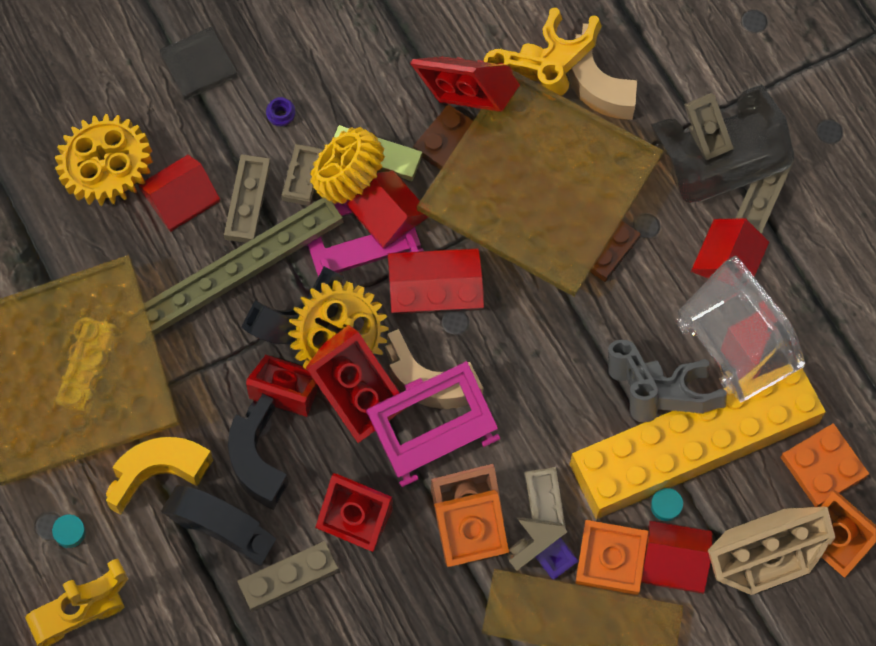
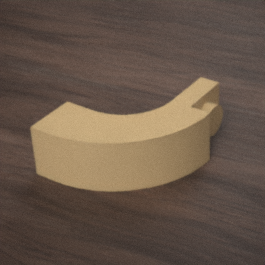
(601, 92)
(407, 370)

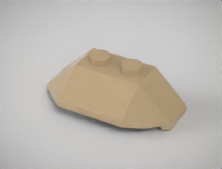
(772, 548)

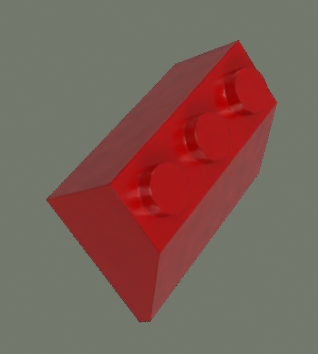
(467, 81)
(435, 281)
(351, 380)

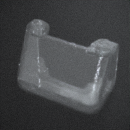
(741, 330)

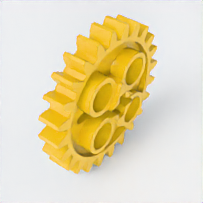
(103, 159)
(350, 305)

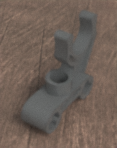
(654, 391)

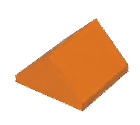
(853, 534)

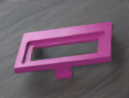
(358, 251)
(441, 439)

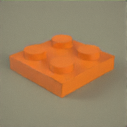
(824, 465)
(471, 528)
(611, 557)

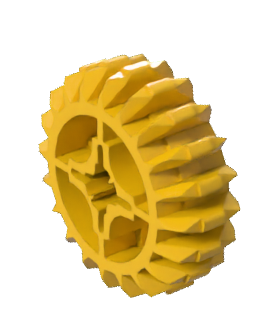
(347, 165)

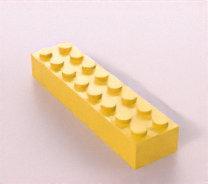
(690, 444)

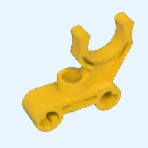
(552, 62)
(96, 600)

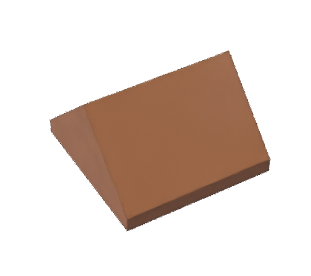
(464, 484)

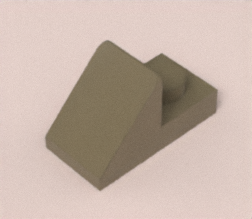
(708, 126)
(543, 535)

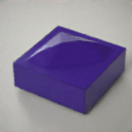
(556, 558)

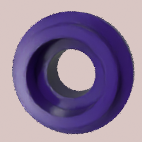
(280, 104)

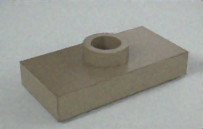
(297, 185)
(544, 495)

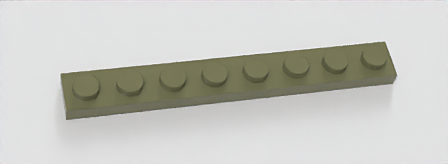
(242, 264)

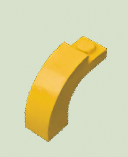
(152, 458)

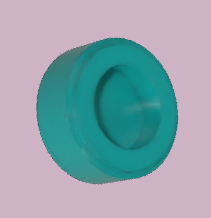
(666, 504)
(68, 531)

